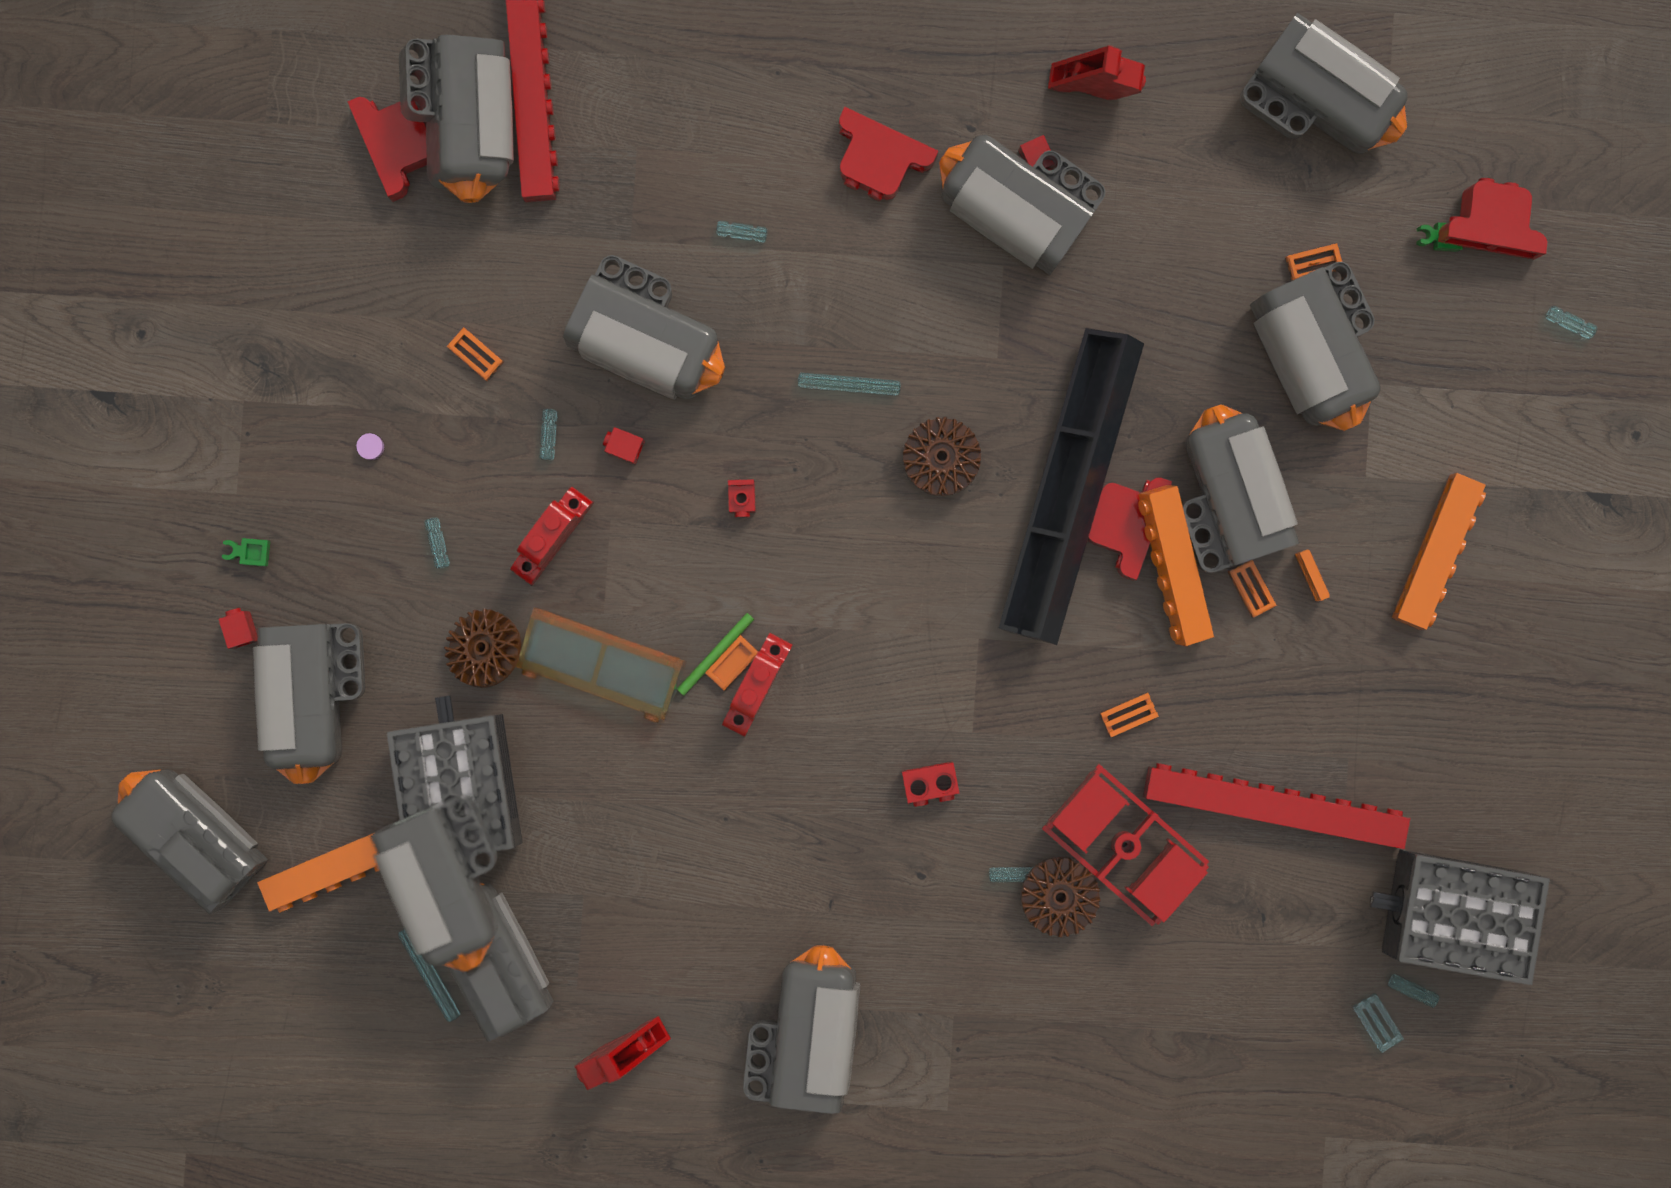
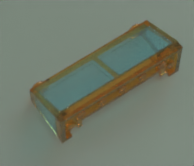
(600, 664)

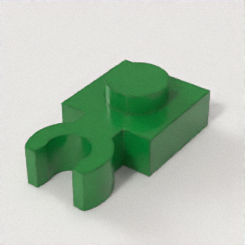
(1432, 237)
(250, 552)

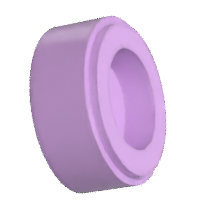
(370, 446)

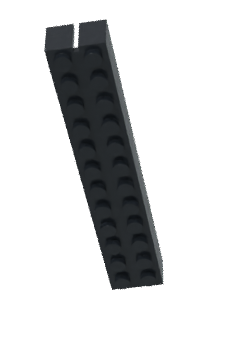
(1071, 485)

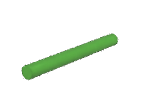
(713, 656)

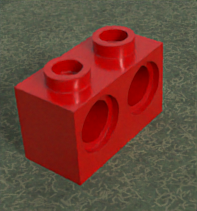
(929, 776)

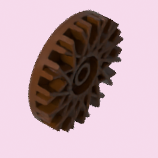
(945, 476)
(483, 648)
(1063, 916)

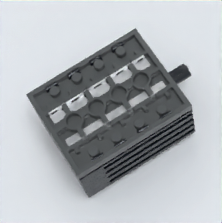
(457, 760)
(1463, 916)

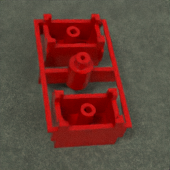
(1166, 879)

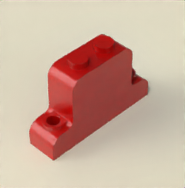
(1099, 74)
(392, 142)
(879, 156)
(1495, 220)
(1121, 526)
(550, 534)
(756, 684)
(621, 1054)

